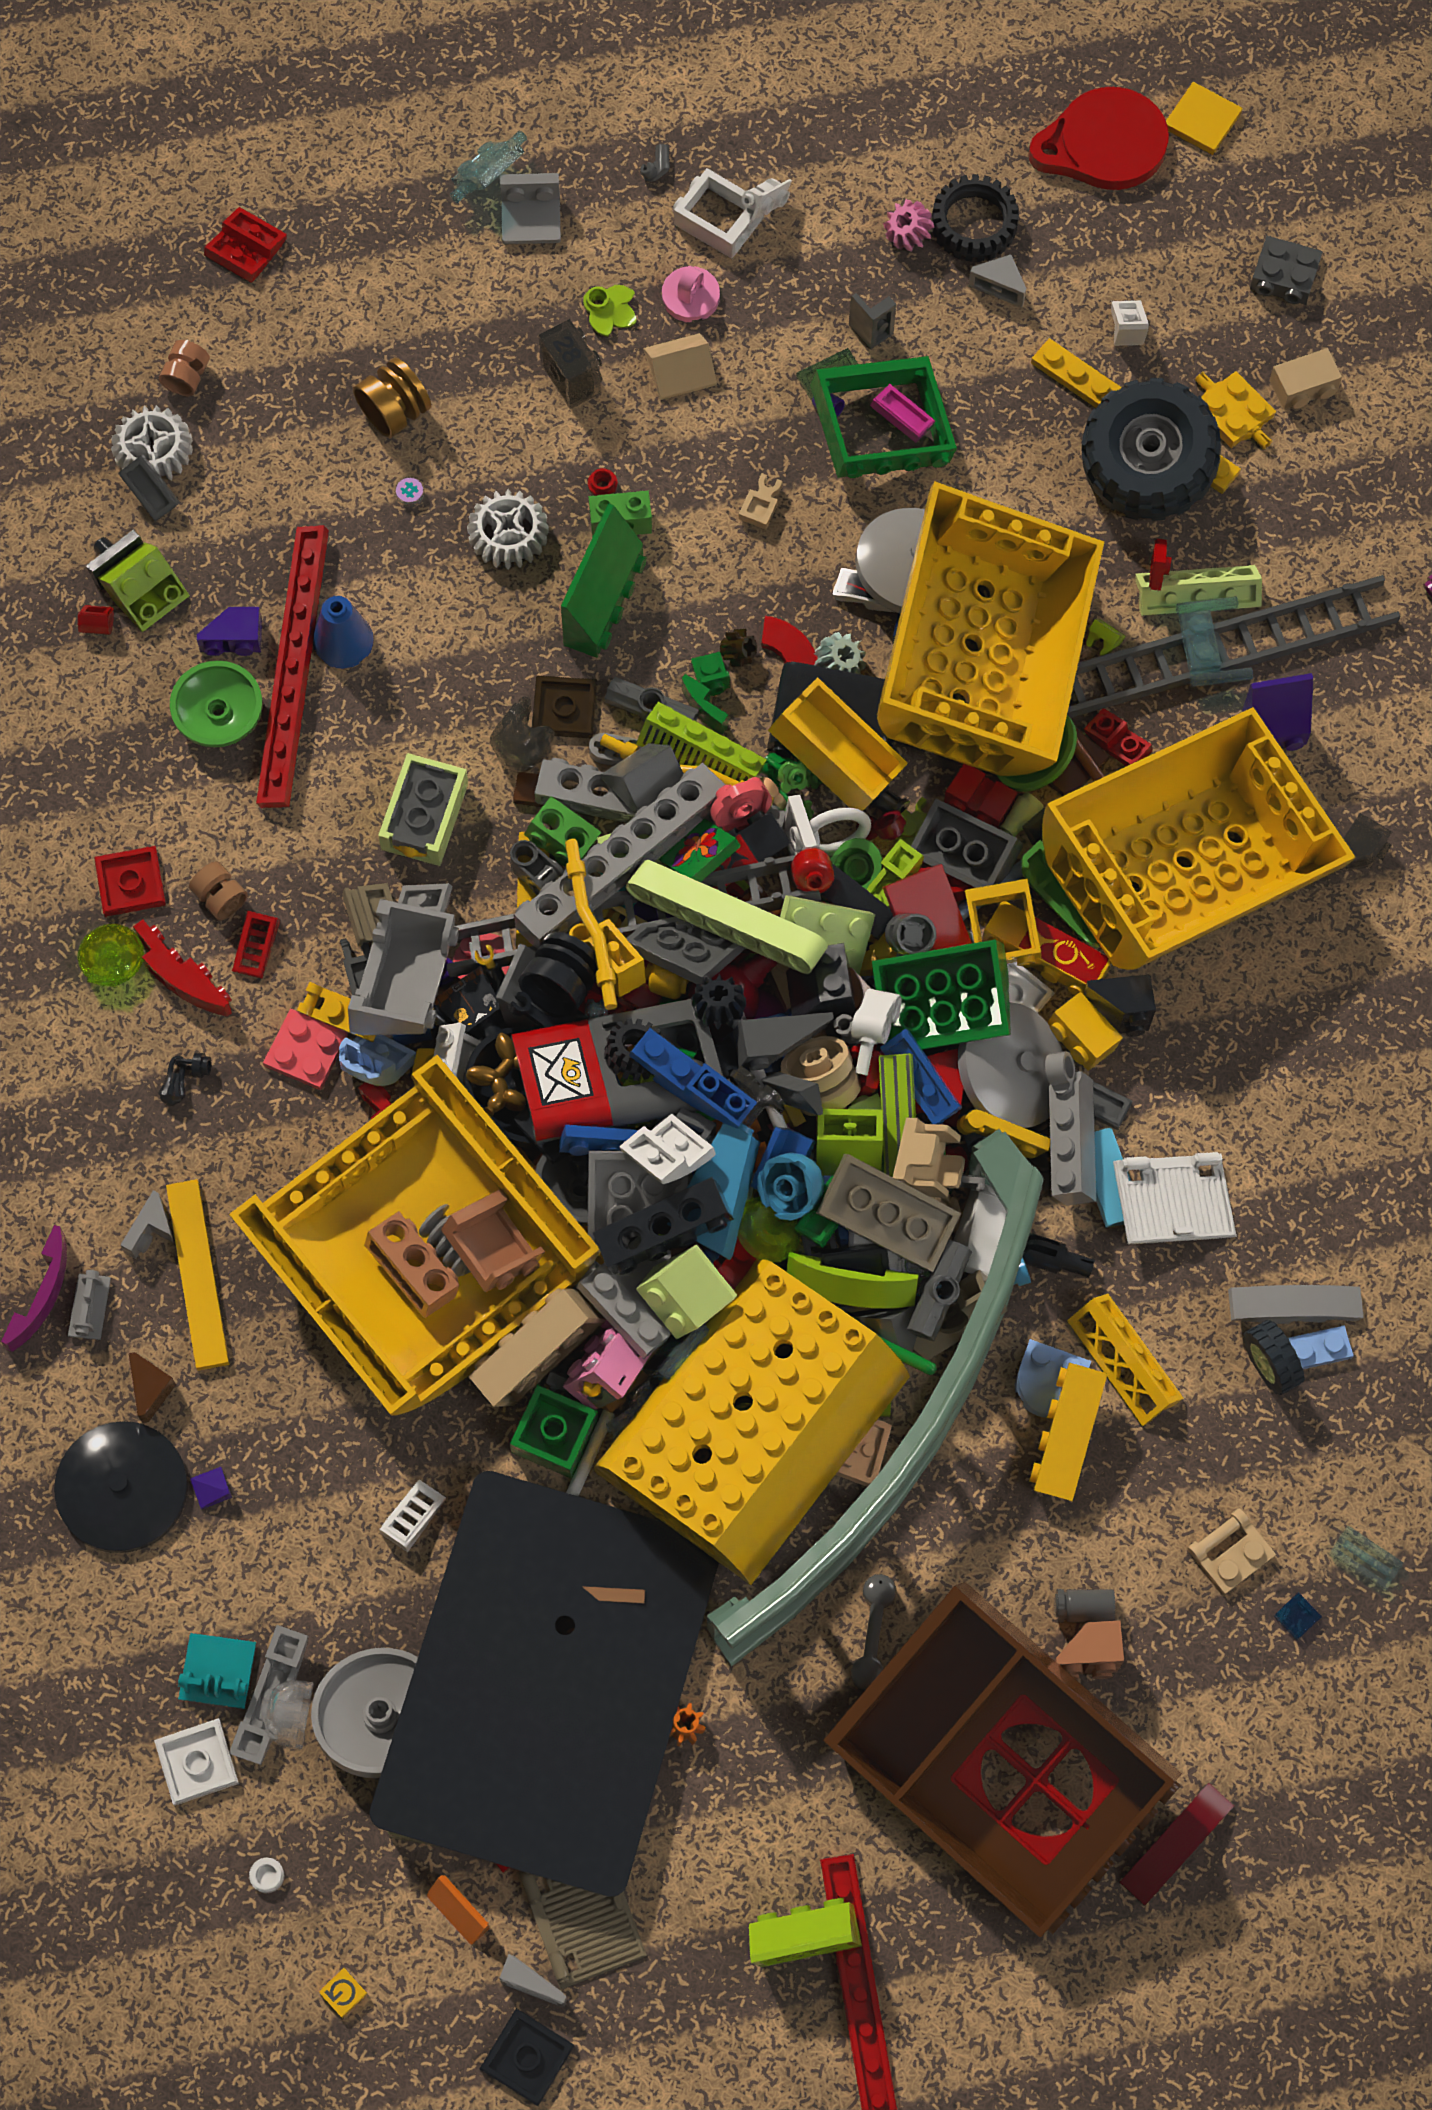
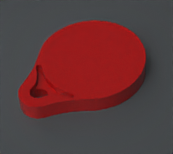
(1104, 139)

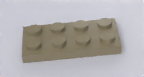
(888, 1213)

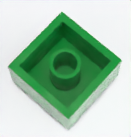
(554, 1431)

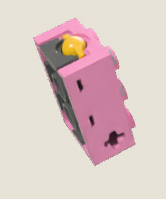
(604, 1369)

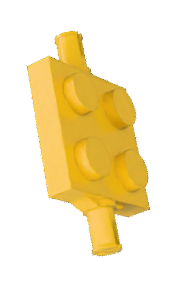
(1237, 409)

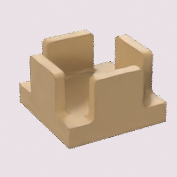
(923, 1161)

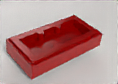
(1159, 564)

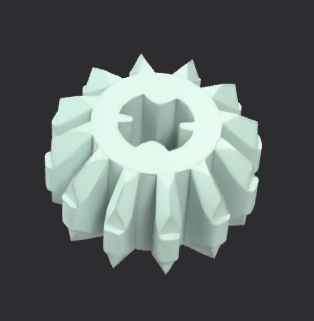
(840, 654)

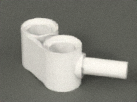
(873, 1023)

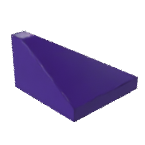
(211, 1488)

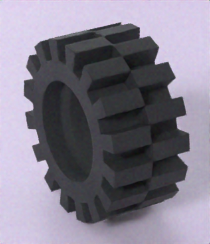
(619, 1056)

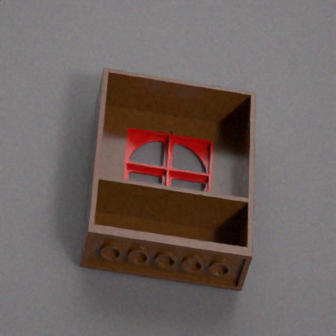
(946, 1704)

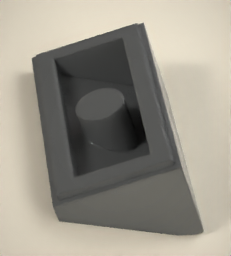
(796, 1092)

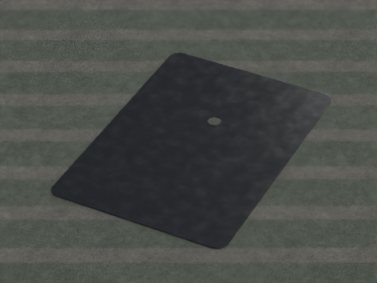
(533, 1737)

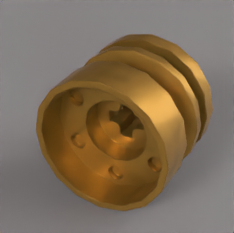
(392, 397)

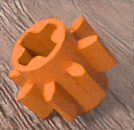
(683, 1734)

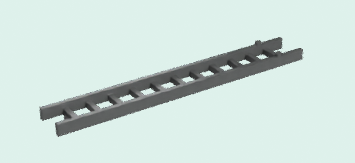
(1240, 623)
(717, 878)

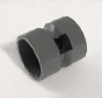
(910, 933)

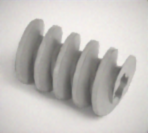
(432, 1229)

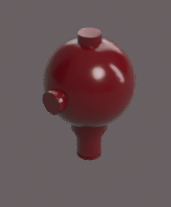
(750, 976)

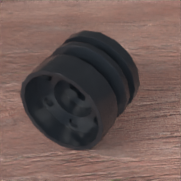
(560, 974)

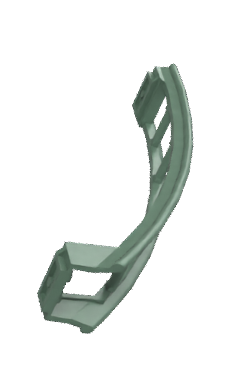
(745, 1624)

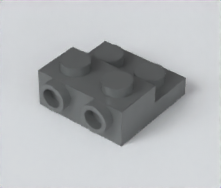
(1286, 270)

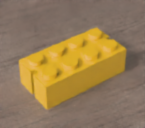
(837, 746)

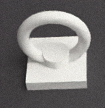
(805, 833)

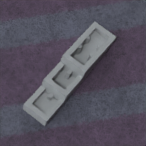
(1295, 1303)

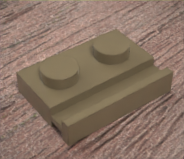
(362, 909)

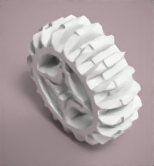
(175, 443)
(508, 544)

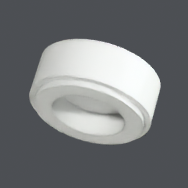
(266, 1875)

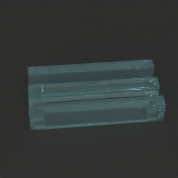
(1372, 1547)

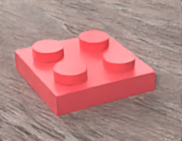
(305, 1049)

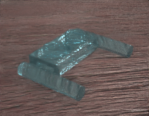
(1201, 642)

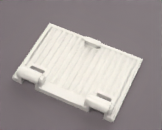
(1174, 1199)

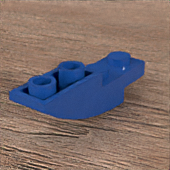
(690, 1082)

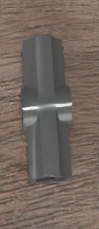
(635, 698)
(930, 1308)

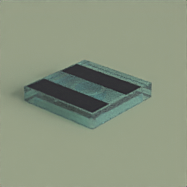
(674, 1353)

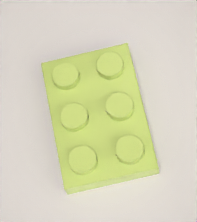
(833, 924)

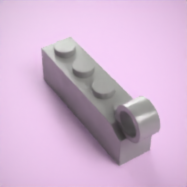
(1071, 1131)

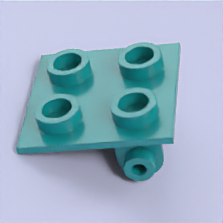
(217, 1671)

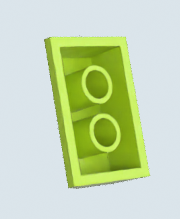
(803, 1933)

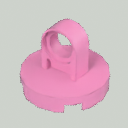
(690, 294)

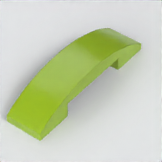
(898, 864)
(853, 1287)

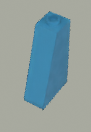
(733, 1171)

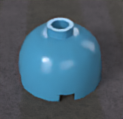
(790, 1185)

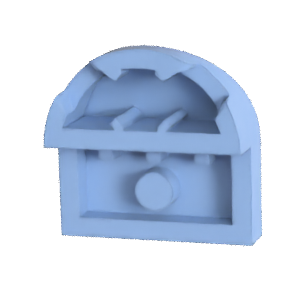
(376, 1061)
(1039, 1375)

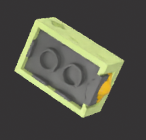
(423, 809)

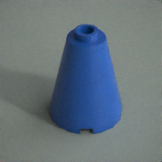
(342, 634)

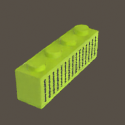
(698, 744)

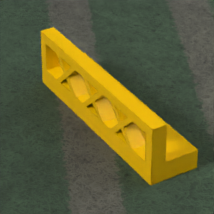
(1135, 1356)

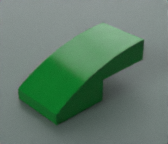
(699, 697)

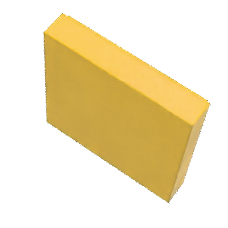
(1203, 118)

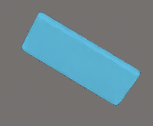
(1106, 1186)

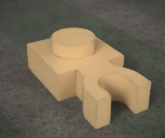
(760, 505)

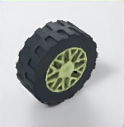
(1273, 1357)

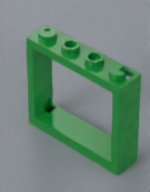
(878, 375)

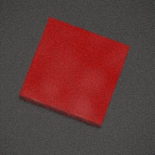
(130, 881)

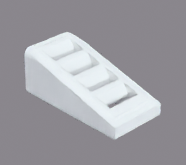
(397, 1537)

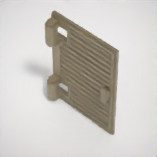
(583, 1924)

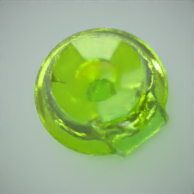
(110, 955)
(765, 1234)

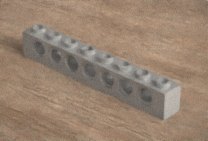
(584, 801)
(663, 834)

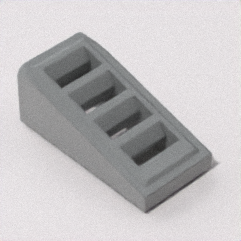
(524, 1979)

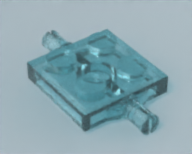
(489, 163)

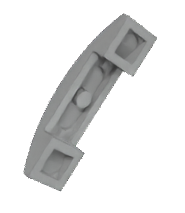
(281, 1665)

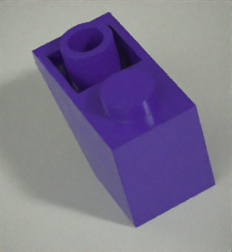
(232, 631)

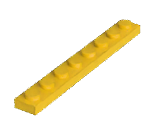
(1093, 386)

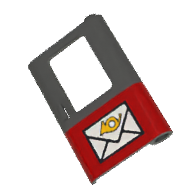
(573, 1085)

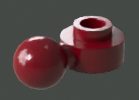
(887, 826)

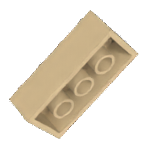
(536, 1347)

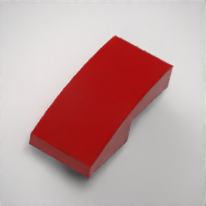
(1115, 738)

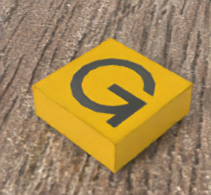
(343, 1992)

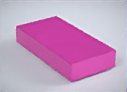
(902, 413)

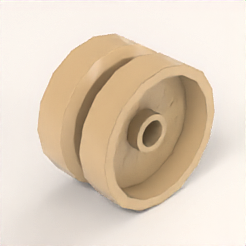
(829, 1064)

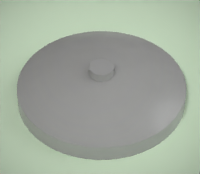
(887, 555)
(1009, 1072)
(360, 1707)

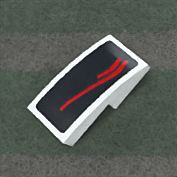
(851, 590)

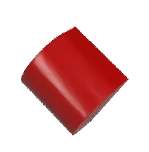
(96, 620)

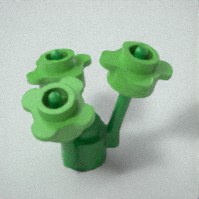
(791, 776)

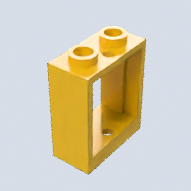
(1000, 893)

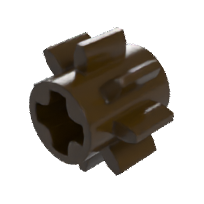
(738, 647)

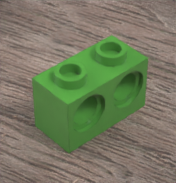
(566, 826)

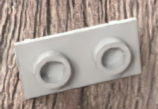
(766, 197)

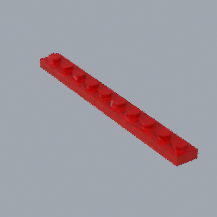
(292, 667)

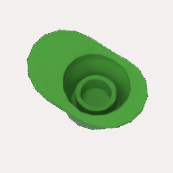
(858, 860)

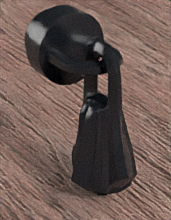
(173, 1086)

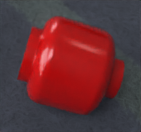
(812, 870)

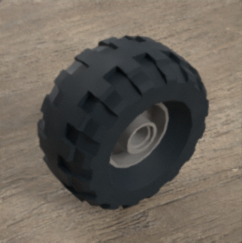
(1151, 449)

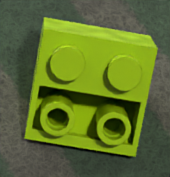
(144, 586)
(848, 1132)

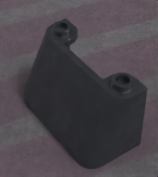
(857, 691)

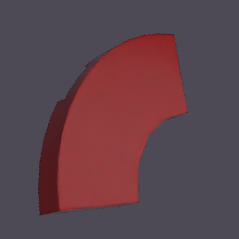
(787, 641)

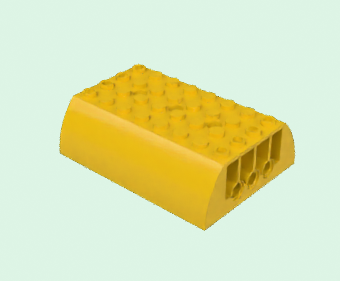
(1024, 634)
(1185, 806)
(778, 1452)

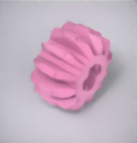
(919, 224)

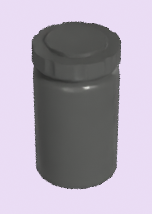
(1084, 1605)

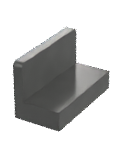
(872, 324)

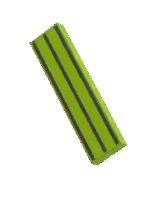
(896, 1102)

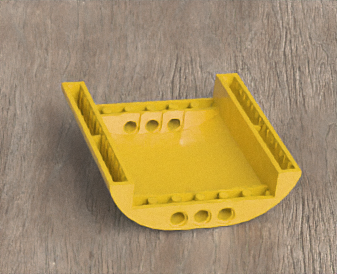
(412, 1159)

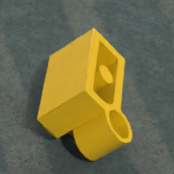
(623, 957)

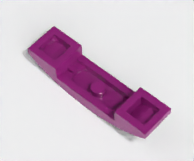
(23, 1327)

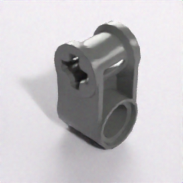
(538, 870)

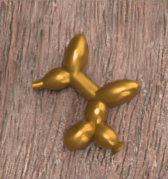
(487, 1076)

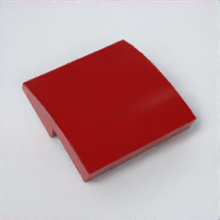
(245, 244)

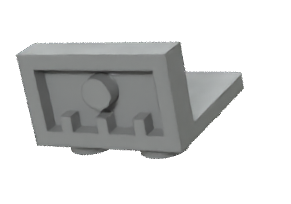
(530, 208)

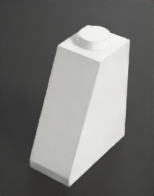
(981, 1228)

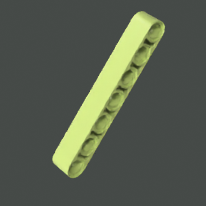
(727, 916)

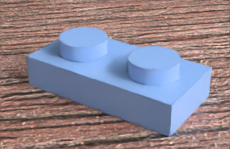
(1322, 1347)

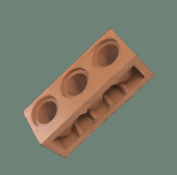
(411, 1279)

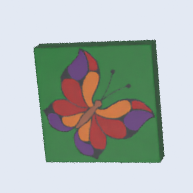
(700, 851)

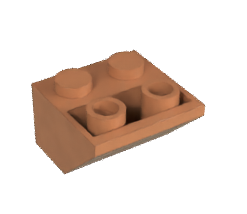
(1094, 1650)

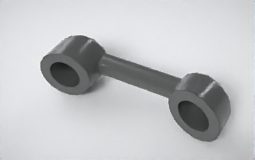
(878, 1593)

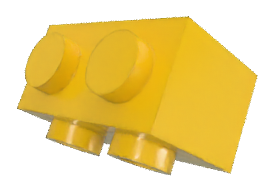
(1084, 1031)

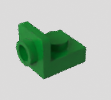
(711, 672)

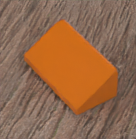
(457, 1909)

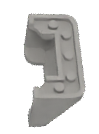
(402, 971)

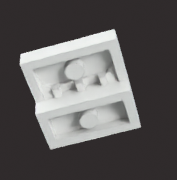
(668, 1150)

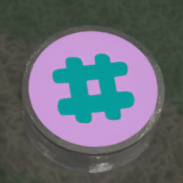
(409, 492)

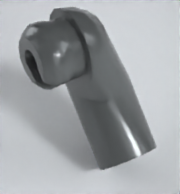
(659, 167)

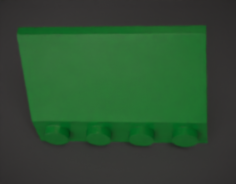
(601, 584)
(949, 993)

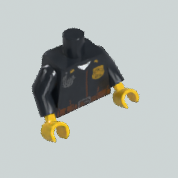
(473, 1000)

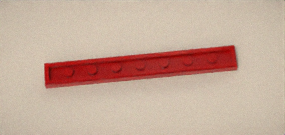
(860, 1994)

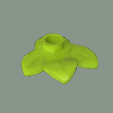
(613, 310)

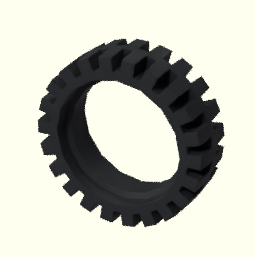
(975, 247)

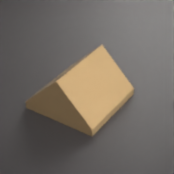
(681, 366)

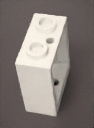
(726, 243)

